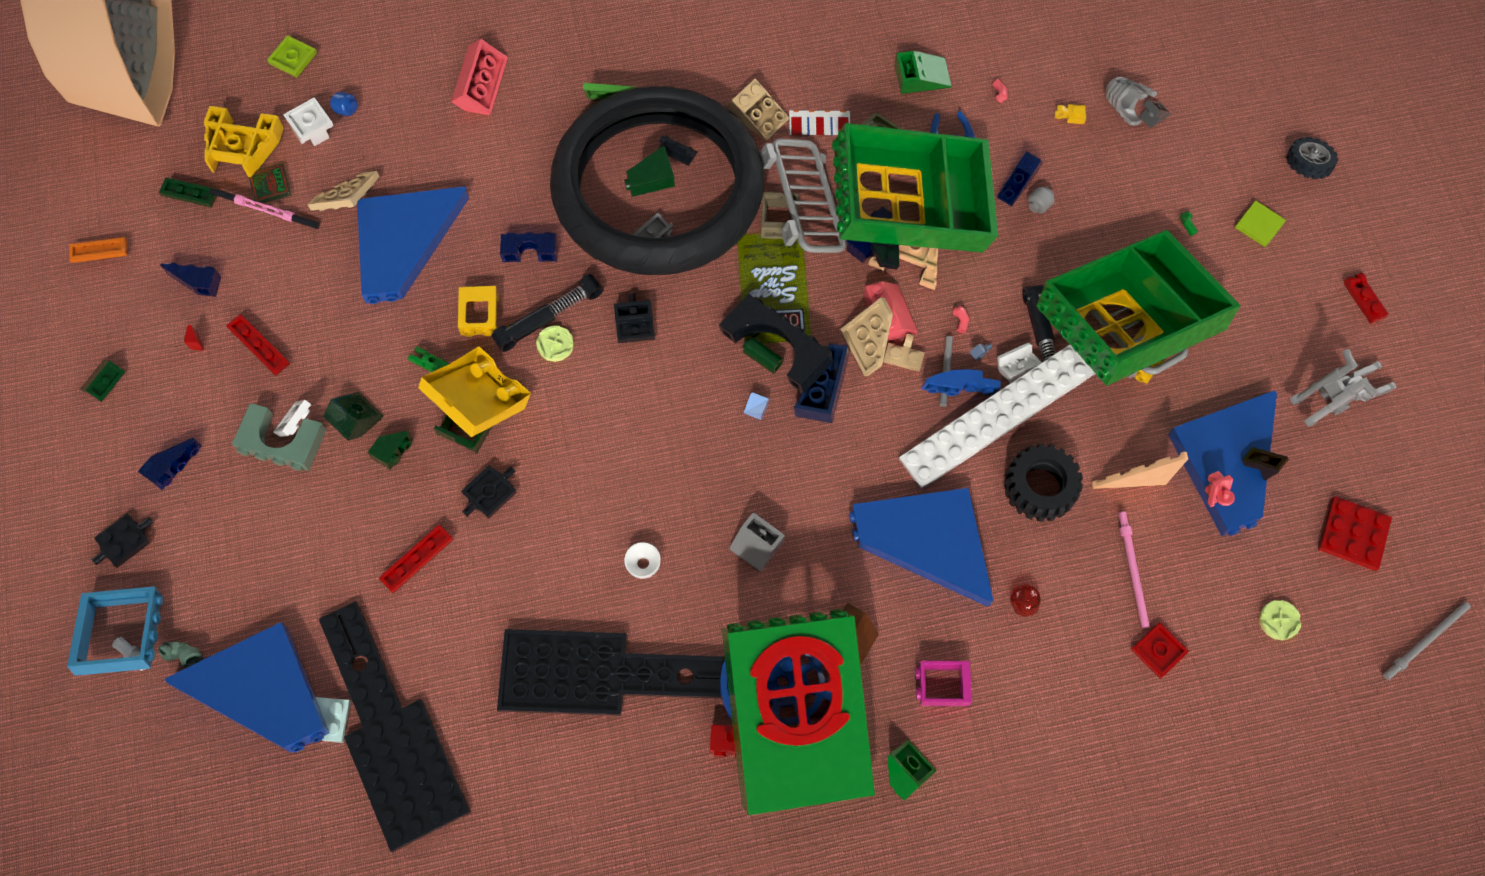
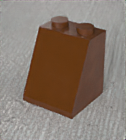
(864, 629)

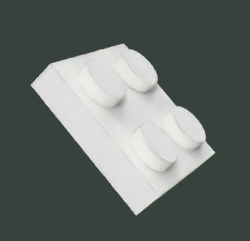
(289, 423)

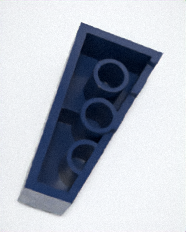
(822, 397)

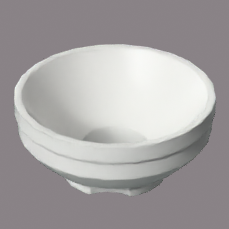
(640, 551)

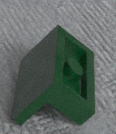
(102, 380)

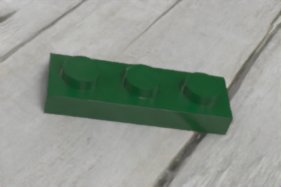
(187, 192)

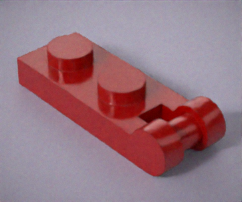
(1365, 298)

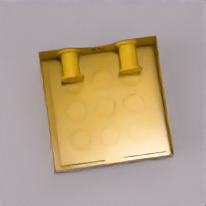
(474, 392)

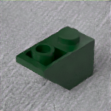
(389, 448)

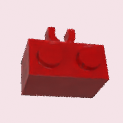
(722, 740)

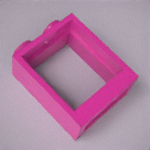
(964, 681)

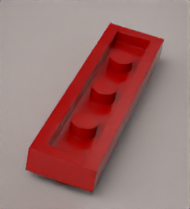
(258, 345)
(415, 559)

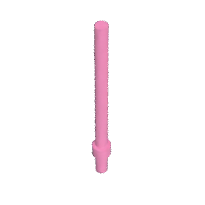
(1126, 532)

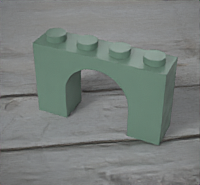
(297, 454)

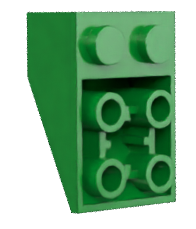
(921, 72)

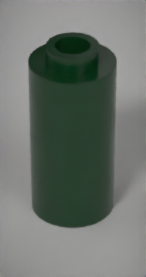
(762, 355)

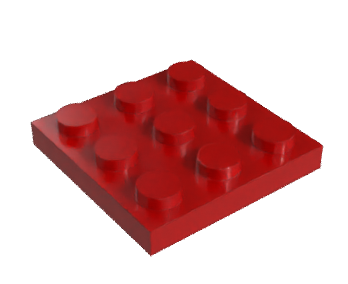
(1355, 533)

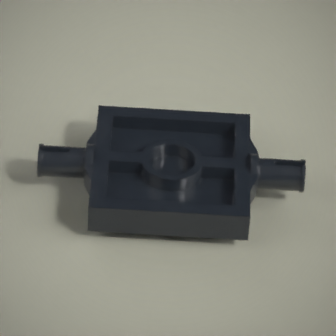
(489, 491)
(122, 540)

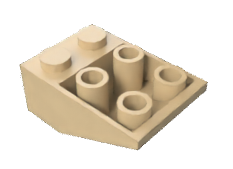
(758, 110)

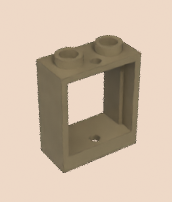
(772, 230)

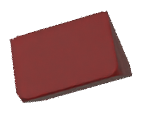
(192, 339)

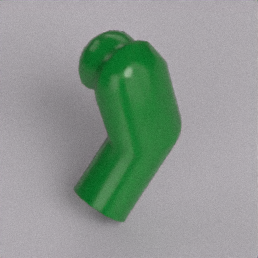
(1185, 219)

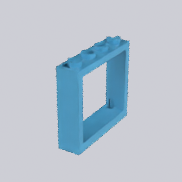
(84, 624)

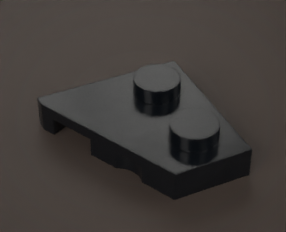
(886, 255)

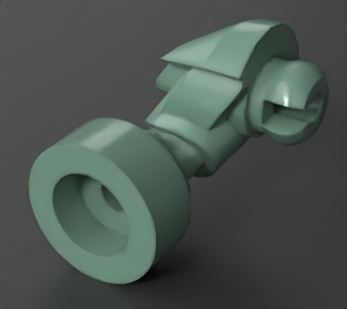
(187, 655)

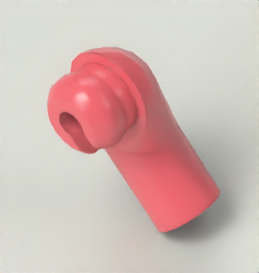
(961, 313)

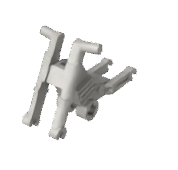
(1343, 388)

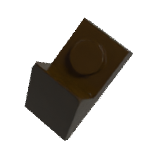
(1266, 461)

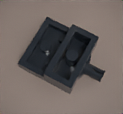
(634, 320)

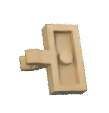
(904, 356)

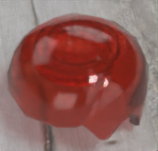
(1025, 600)

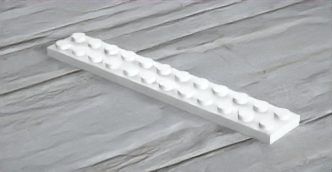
(996, 416)

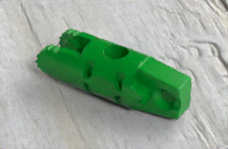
(429, 361)

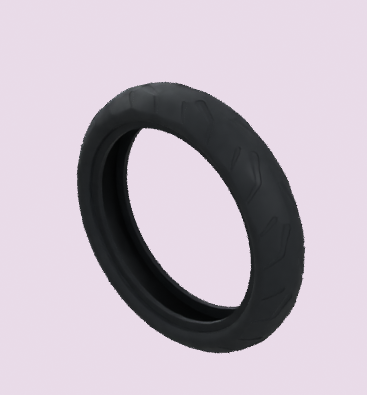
(646, 107)

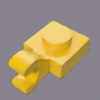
(1073, 113)

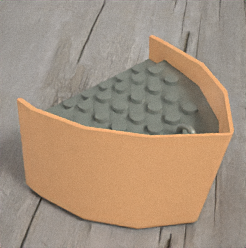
(106, 53)

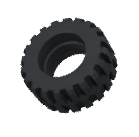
(1056, 463)

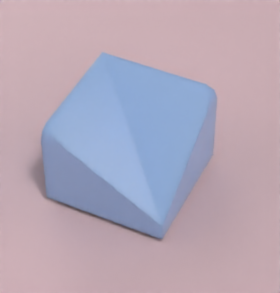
(756, 406)

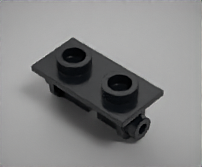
(677, 150)

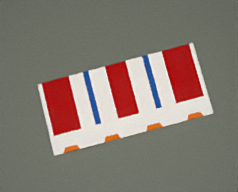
(817, 122)

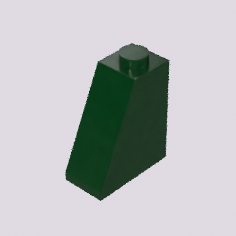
(650, 174)

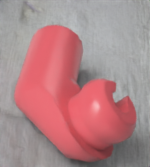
(1002, 90)

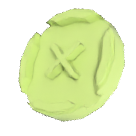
(555, 343)
(1280, 620)

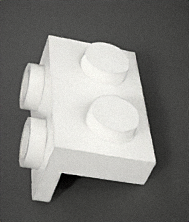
(1017, 362)

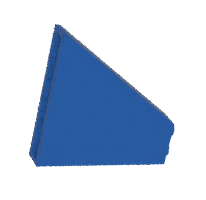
(400, 237)
(1220, 444)
(928, 536)
(260, 688)

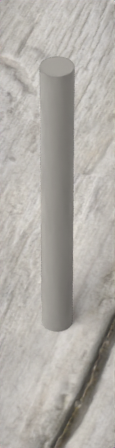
(946, 366)

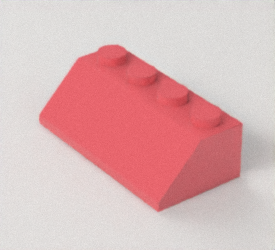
(479, 78)

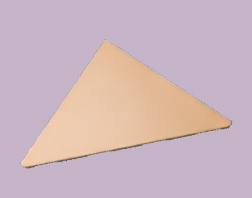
(1155, 474)

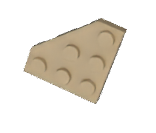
(345, 193)
(869, 335)

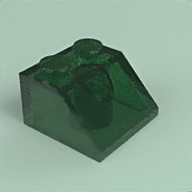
(352, 415)

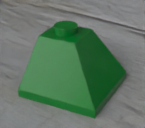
(908, 769)

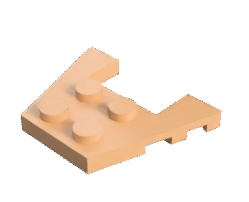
(921, 257)

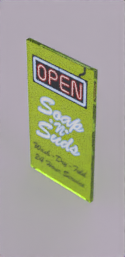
(776, 277)

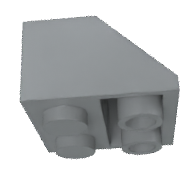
(757, 542)

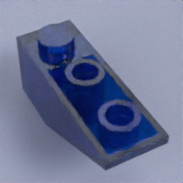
(1020, 178)
(198, 279)
(163, 466)

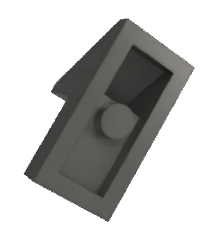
(1154, 113)

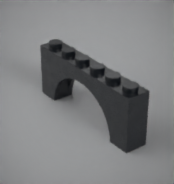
(754, 317)

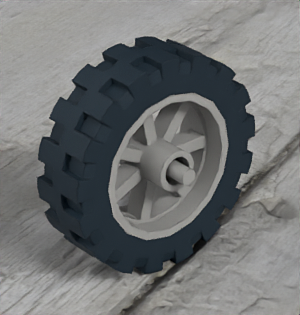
(1312, 158)

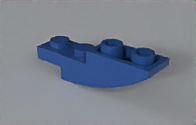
(956, 380)

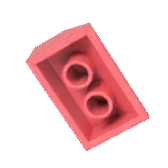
(901, 320)

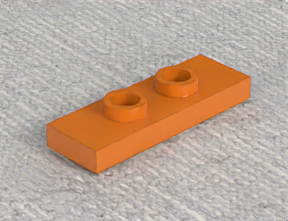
(98, 249)

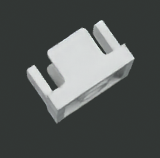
(309, 122)

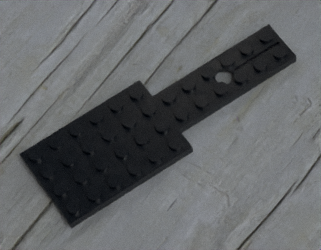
(592, 673)
(397, 746)

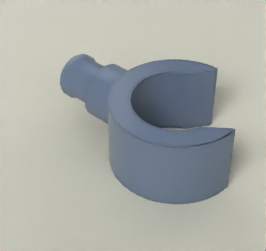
(980, 351)

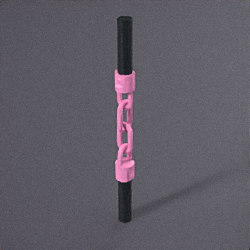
(241, 200)

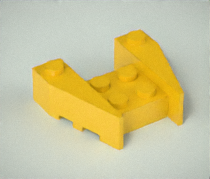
(239, 143)

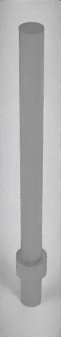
(1402, 663)

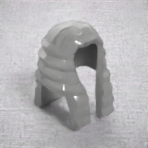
(1124, 95)

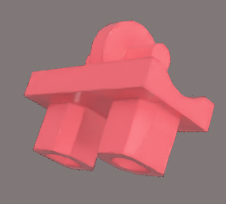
(1219, 489)

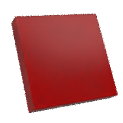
(1160, 650)

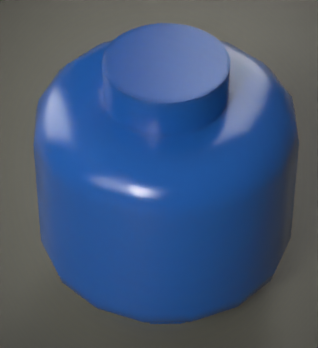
(343, 103)

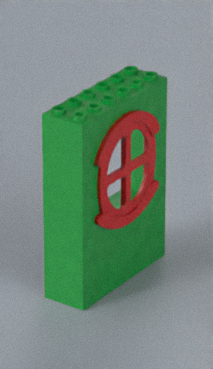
(804, 763)

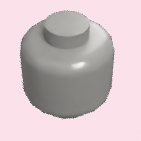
(1041, 200)

